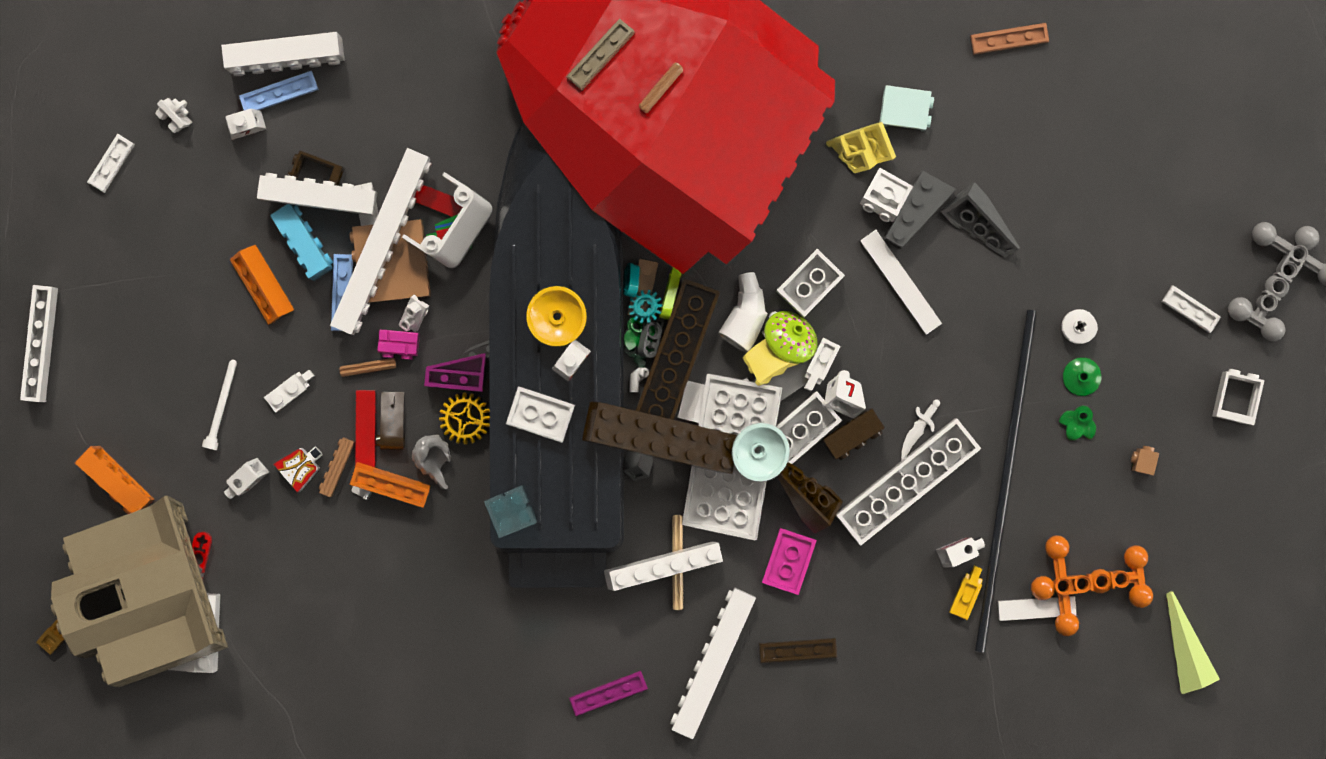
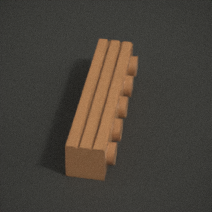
(336, 467)

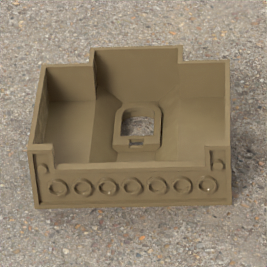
(165, 605)

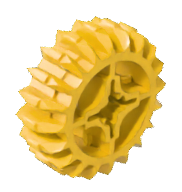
(449, 413)

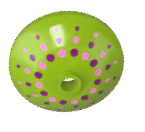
(790, 337)

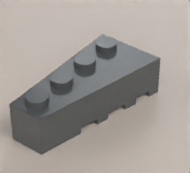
(922, 202)

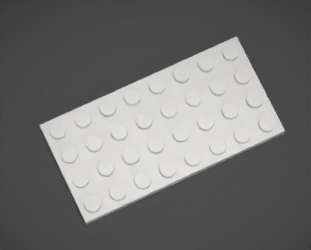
(722, 500)

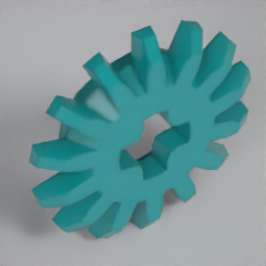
(650, 299)

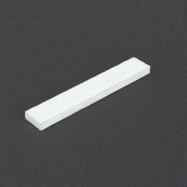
(900, 282)

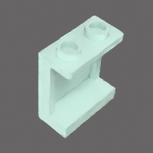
(906, 108)

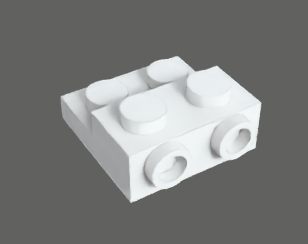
(886, 195)

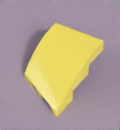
(863, 147)
(765, 363)

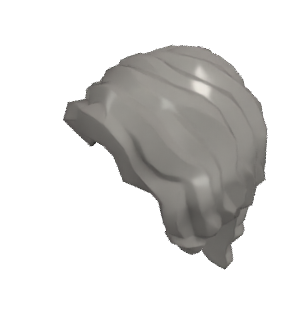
(429, 457)

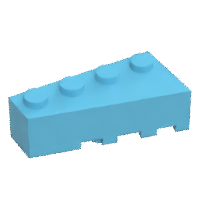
(302, 242)

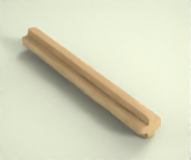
(677, 544)

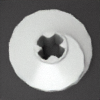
(1088, 330)

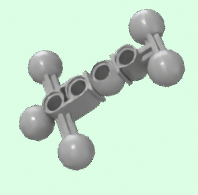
(1264, 235)

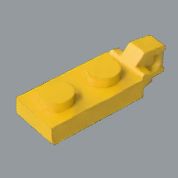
(967, 594)

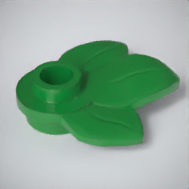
(632, 336)
(1078, 426)

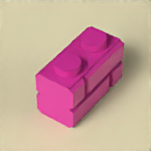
(398, 343)

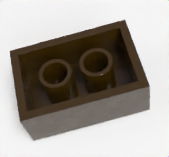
(853, 434)

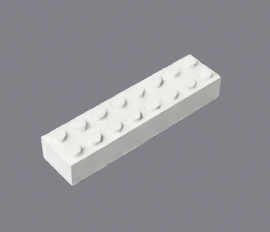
(908, 481)

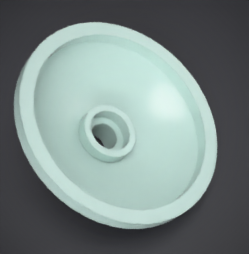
(771, 456)

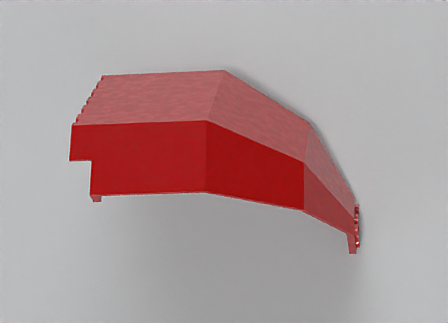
(712, 146)

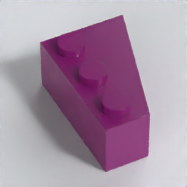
(458, 374)

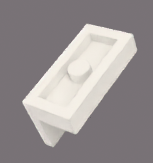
(692, 402)

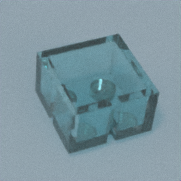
(510, 511)

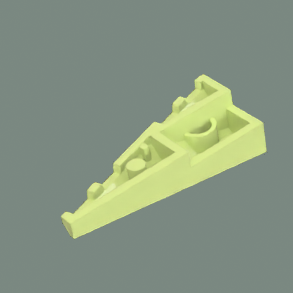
(1192, 661)

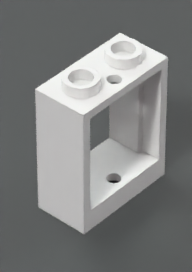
(1254, 401)

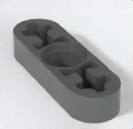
(645, 336)

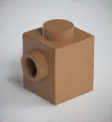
(1144, 460)

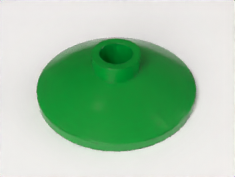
(1072, 378)

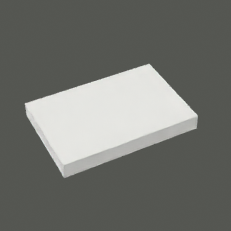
(540, 414)

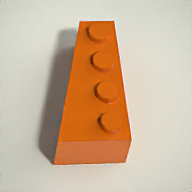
(114, 479)

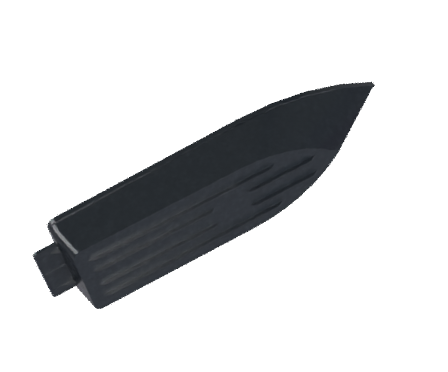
(575, 486)

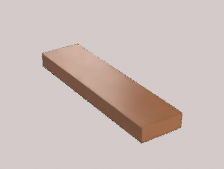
(1009, 38)

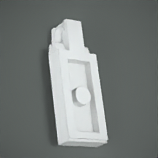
(821, 363)
(289, 390)

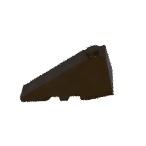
(813, 502)

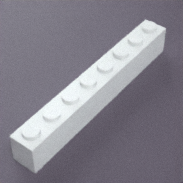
(713, 663)

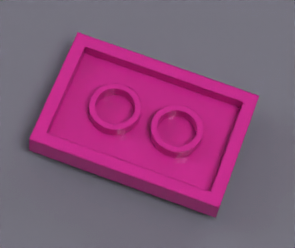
(789, 561)

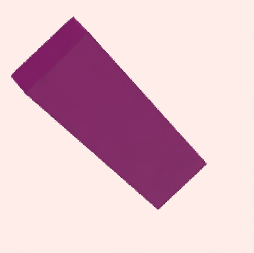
(608, 693)

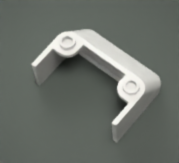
(463, 230)

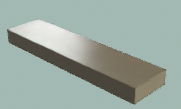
(600, 54)

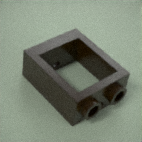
(298, 161)

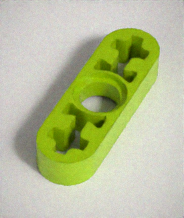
(670, 294)

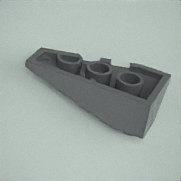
(978, 216)

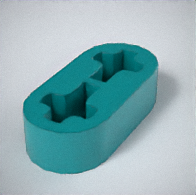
(631, 280)

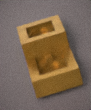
(51, 639)

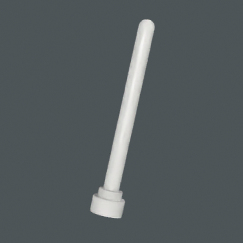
(211, 440)

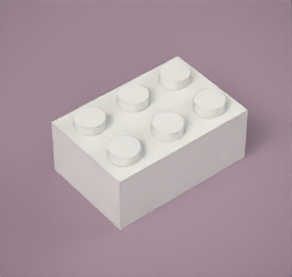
(810, 283)

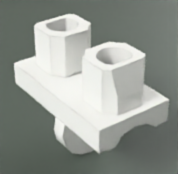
(176, 111)
(413, 314)

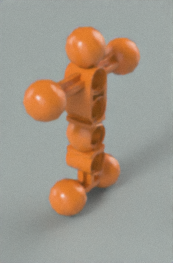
(1044, 588)

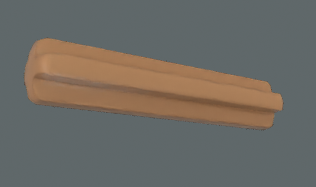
(661, 87)
(367, 367)

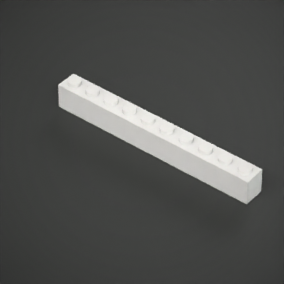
(380, 242)

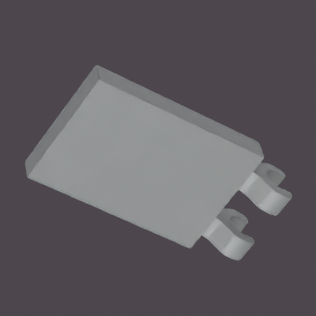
(791, 379)

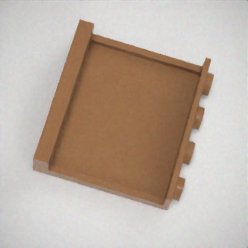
(408, 268)

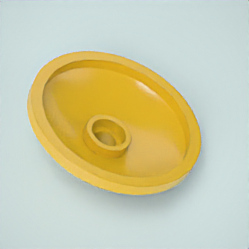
(552, 301)

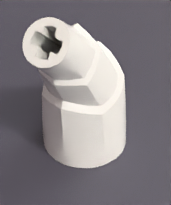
(747, 317)

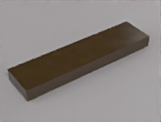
(798, 650)

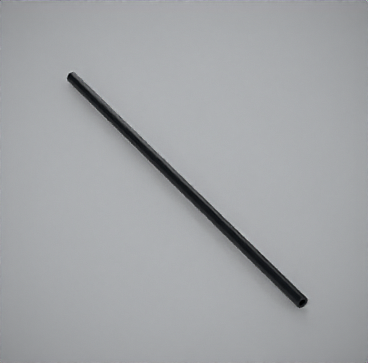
(1005, 481)

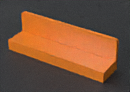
(261, 284)
(390, 484)

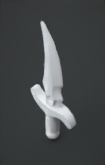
(918, 429)

